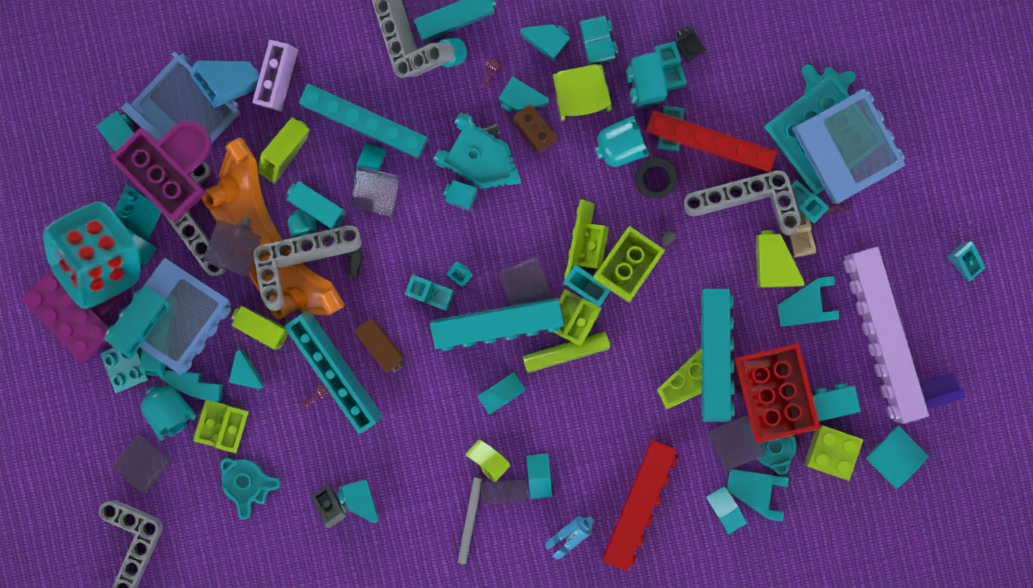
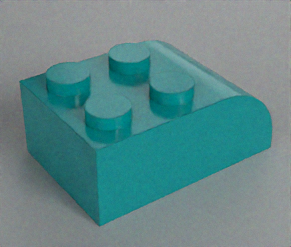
(647, 81)

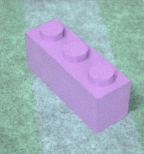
(275, 75)

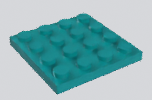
(815, 101)

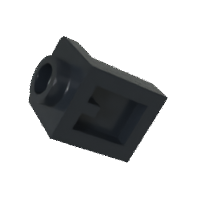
(689, 44)

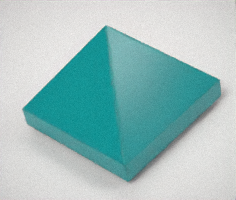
(460, 273)

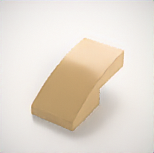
(802, 241)

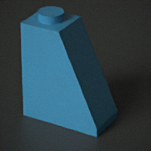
(224, 79)

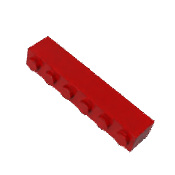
(710, 142)
(639, 505)

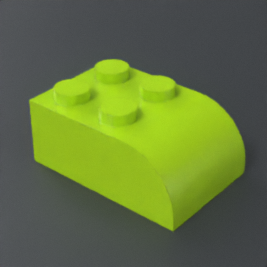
(628, 264)

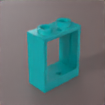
(315, 205)

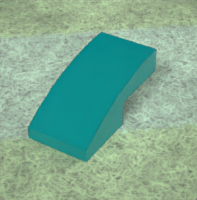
(671, 66)
(807, 203)
(429, 292)

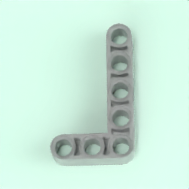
(400, 43)
(748, 195)
(199, 236)
(298, 256)
(142, 536)

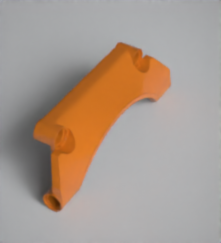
(239, 197)

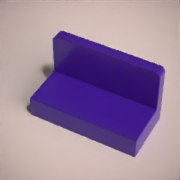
(941, 390)

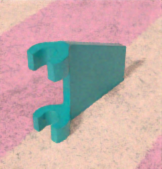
(806, 305)
(756, 490)

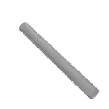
(467, 533)

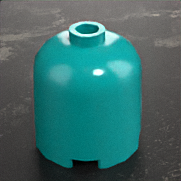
(621, 143)
(166, 411)

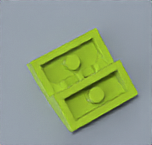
(578, 317)
(220, 426)

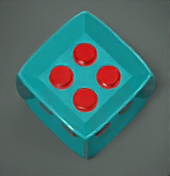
(92, 254)

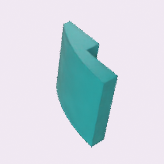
(897, 457)

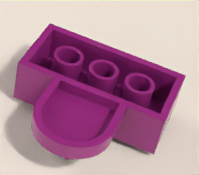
(165, 166)
(77, 328)

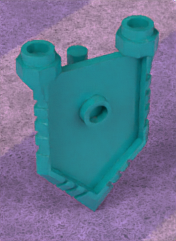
(479, 156)

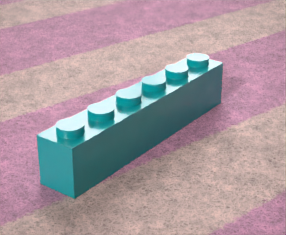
(363, 121)
(497, 323)
(716, 355)
(333, 371)

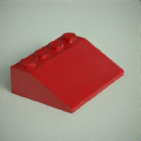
(777, 393)

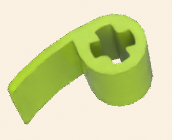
(490, 460)

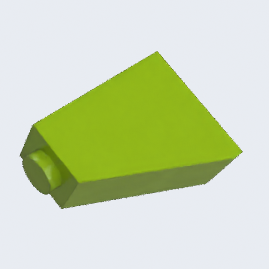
(282, 150)
(775, 262)
(259, 327)

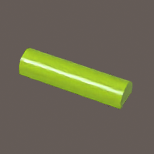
(566, 352)

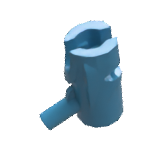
(574, 532)

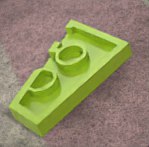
(683, 383)

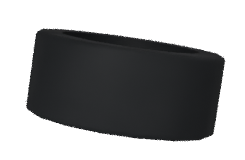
(656, 162)

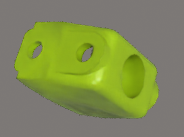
(581, 91)

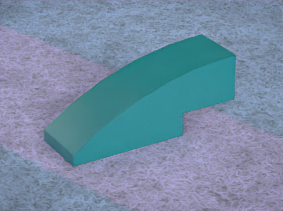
(192, 385)

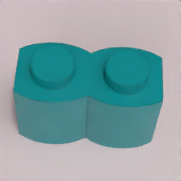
(597, 40)

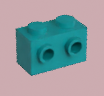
(835, 402)

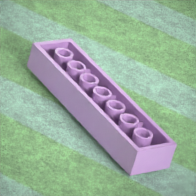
(885, 335)

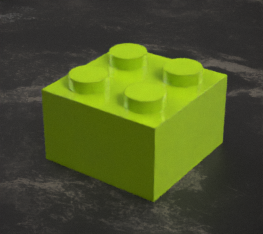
(833, 452)

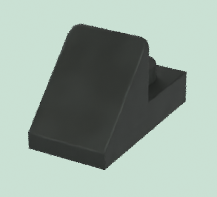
(328, 506)

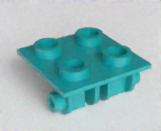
(137, 212)
(122, 369)

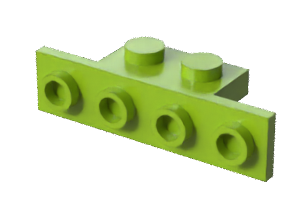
(587, 241)

